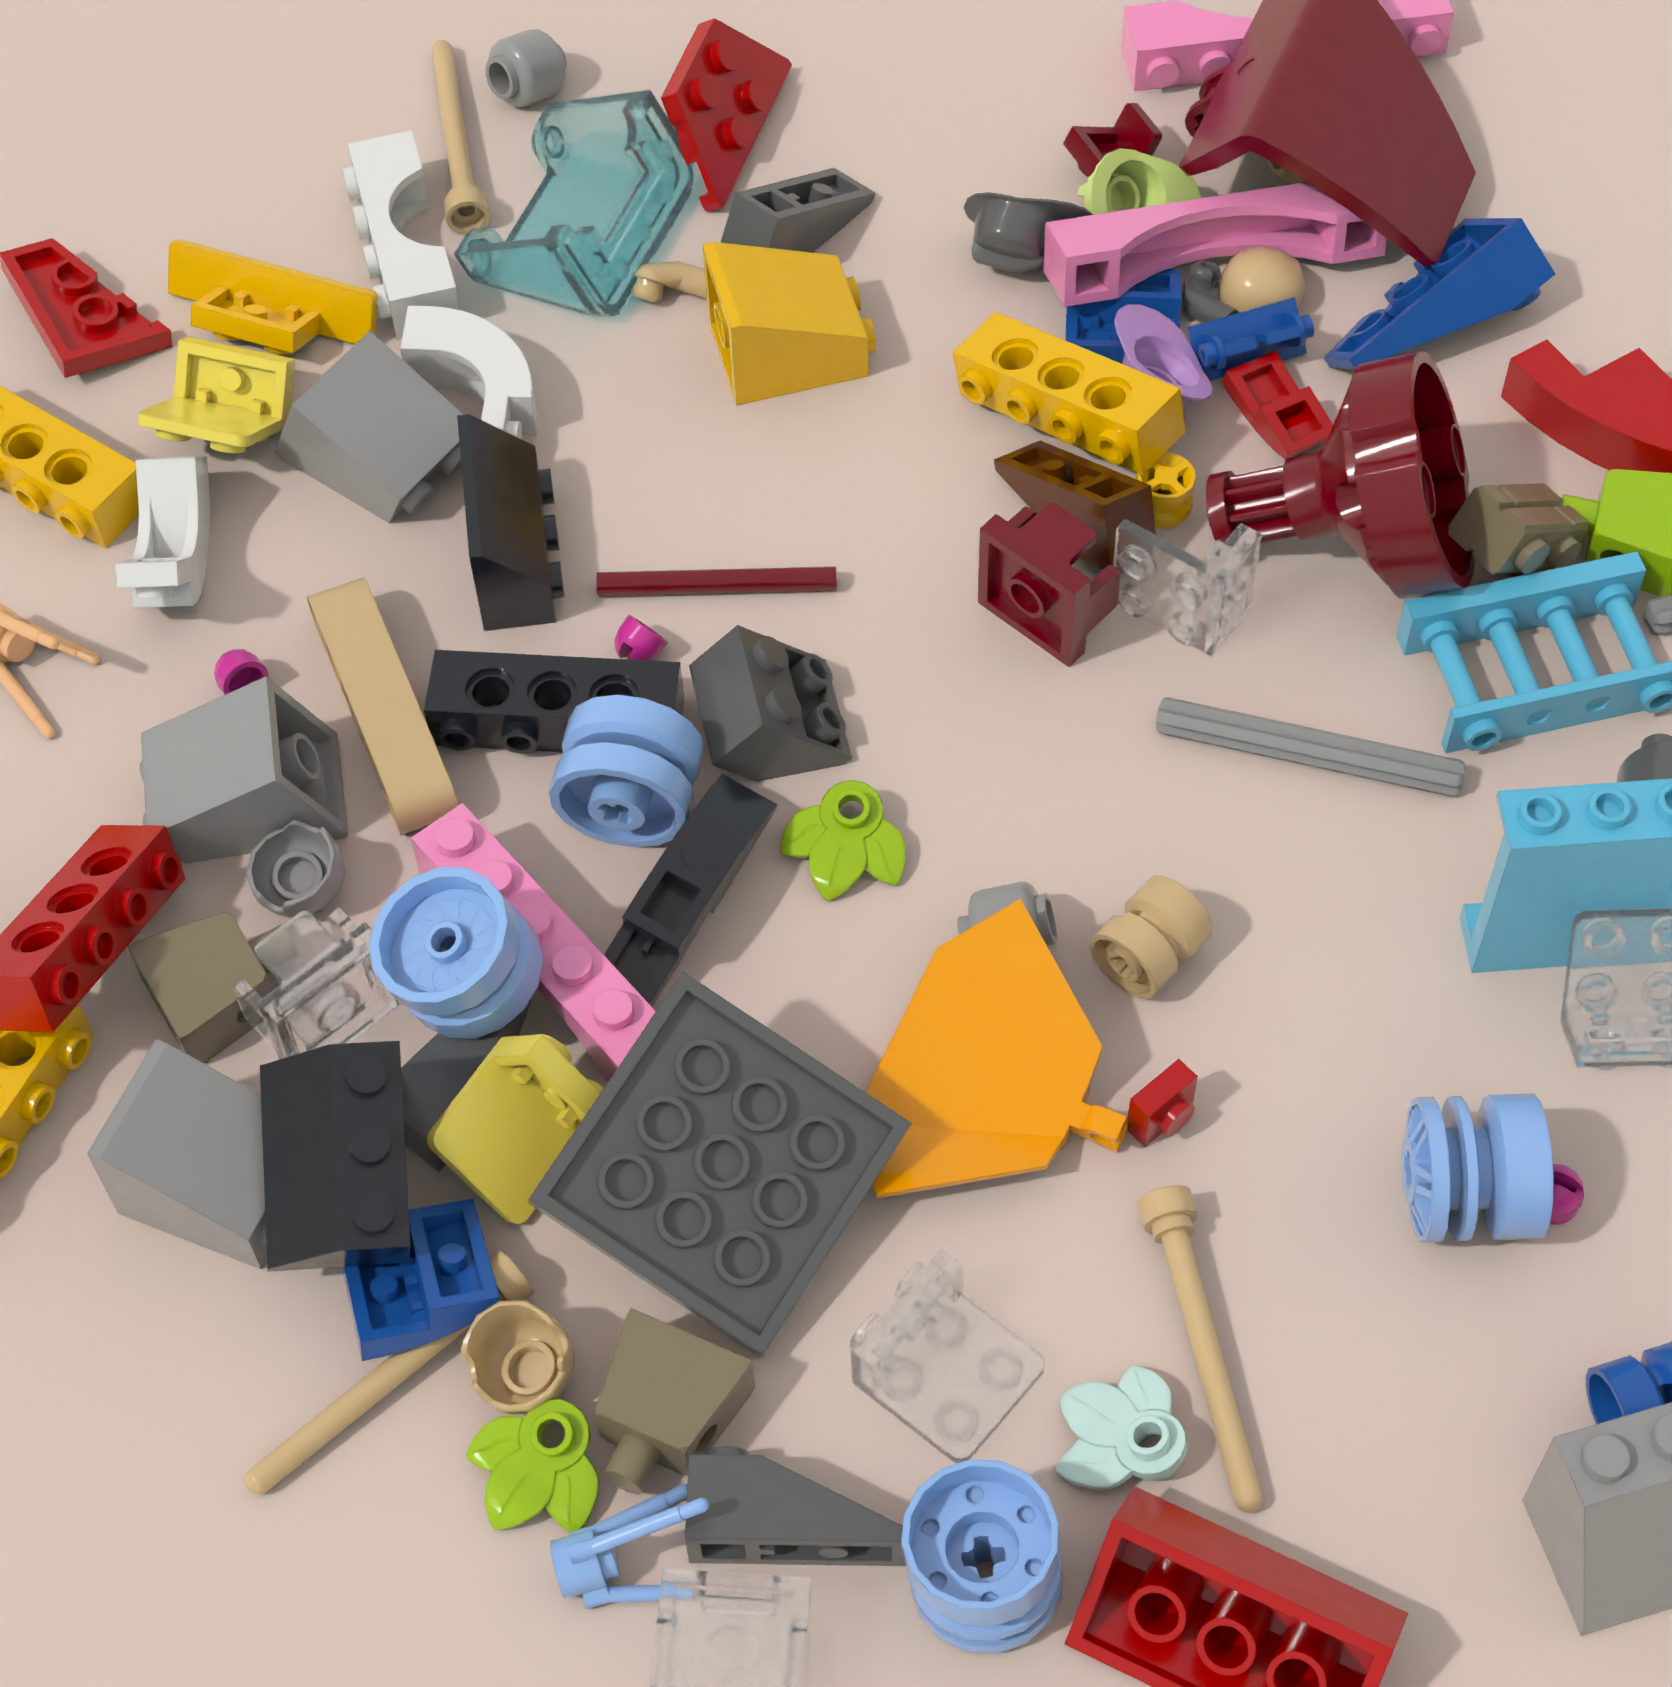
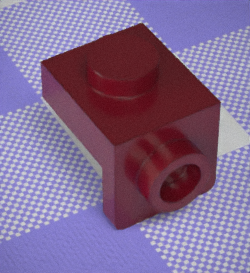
(1131, 131)

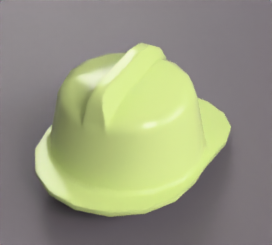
(1135, 180)

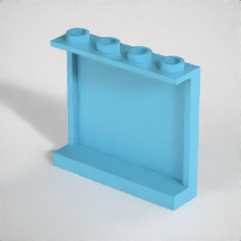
(1567, 856)

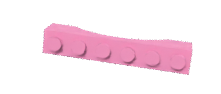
(1184, 44)
(1113, 251)
(574, 975)

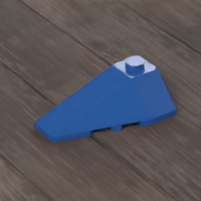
(1480, 274)

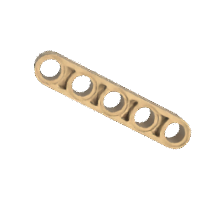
(383, 705)

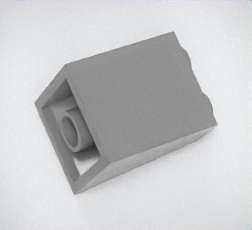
(373, 431)
(241, 772)
(187, 1155)
(1608, 1517)

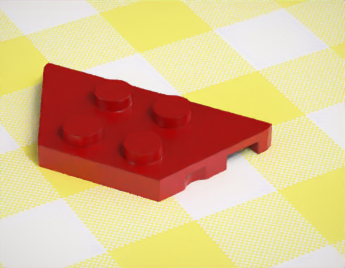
(721, 103)

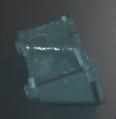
(597, 213)

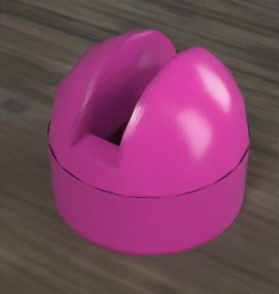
(638, 640)
(237, 670)
(1566, 1202)

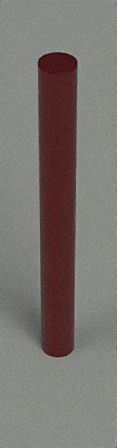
(716, 581)

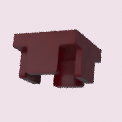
(1031, 579)

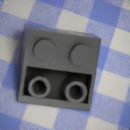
(768, 707)

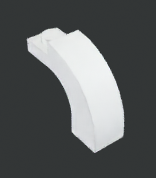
(472, 357)
(172, 533)

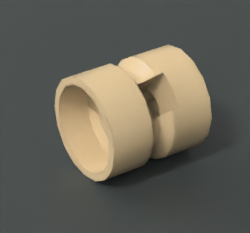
(1158, 930)

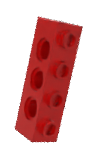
(83, 923)

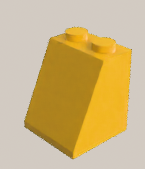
(784, 320)

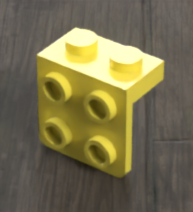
(224, 396)
(513, 1121)

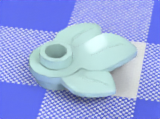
(1113, 1425)

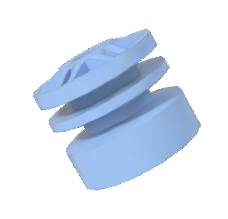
(1490, 1167)
(973, 1517)

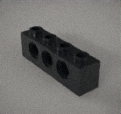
(525, 690)

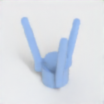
(588, 1554)

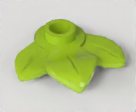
(845, 847)
(535, 1477)

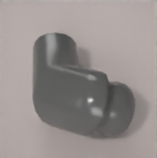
(1202, 293)

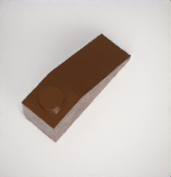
(1081, 487)

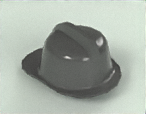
(1012, 229)

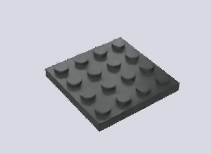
(720, 1164)

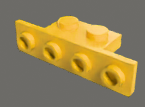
(265, 300)

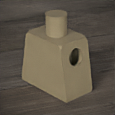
(193, 978)
(666, 1399)

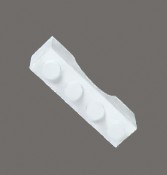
(392, 191)

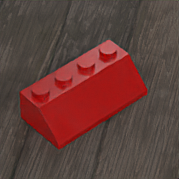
(1214, 1609)

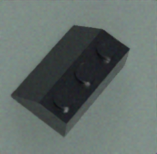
(508, 527)
(335, 1158)

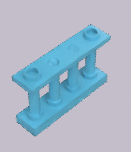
(1528, 602)

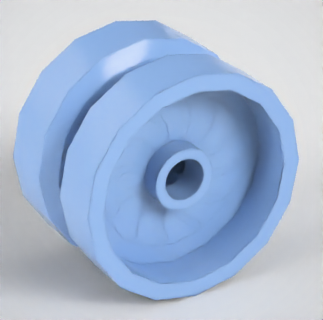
(626, 771)
(456, 952)

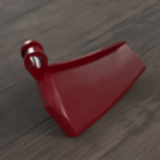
(1346, 110)

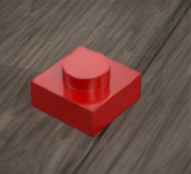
(1163, 1104)

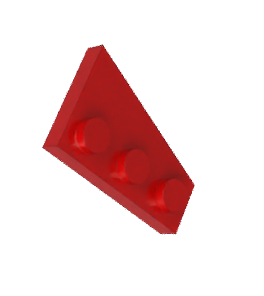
(75, 313)

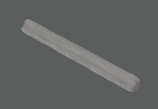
(1310, 746)

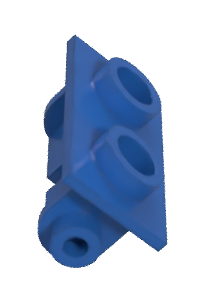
(1249, 335)

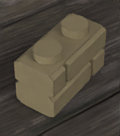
(1518, 528)

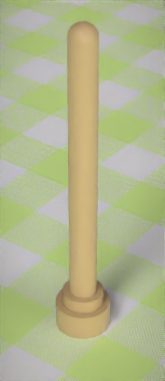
(465, 203)
(1170, 1218)
(369, 1391)

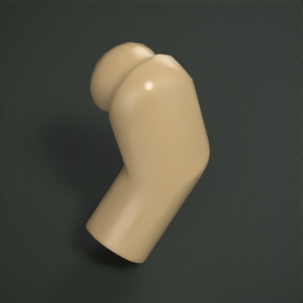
(674, 275)

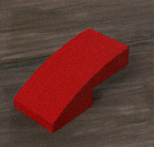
(1276, 408)

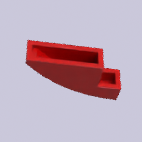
(1609, 417)

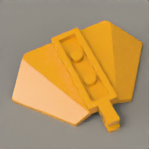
(990, 1063)

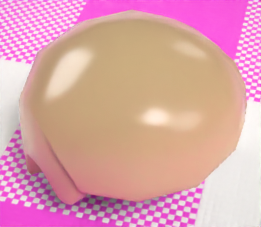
(1261, 278)
(517, 1356)

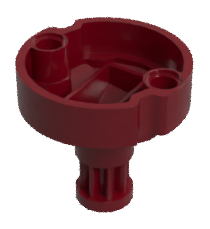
(1381, 482)

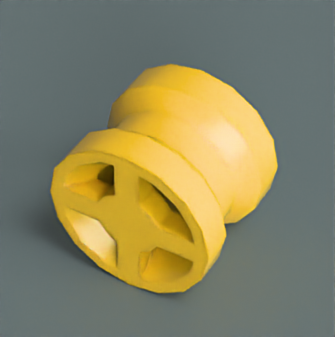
(1172, 487)

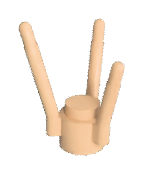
(16, 643)

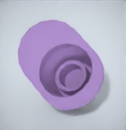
(1161, 350)

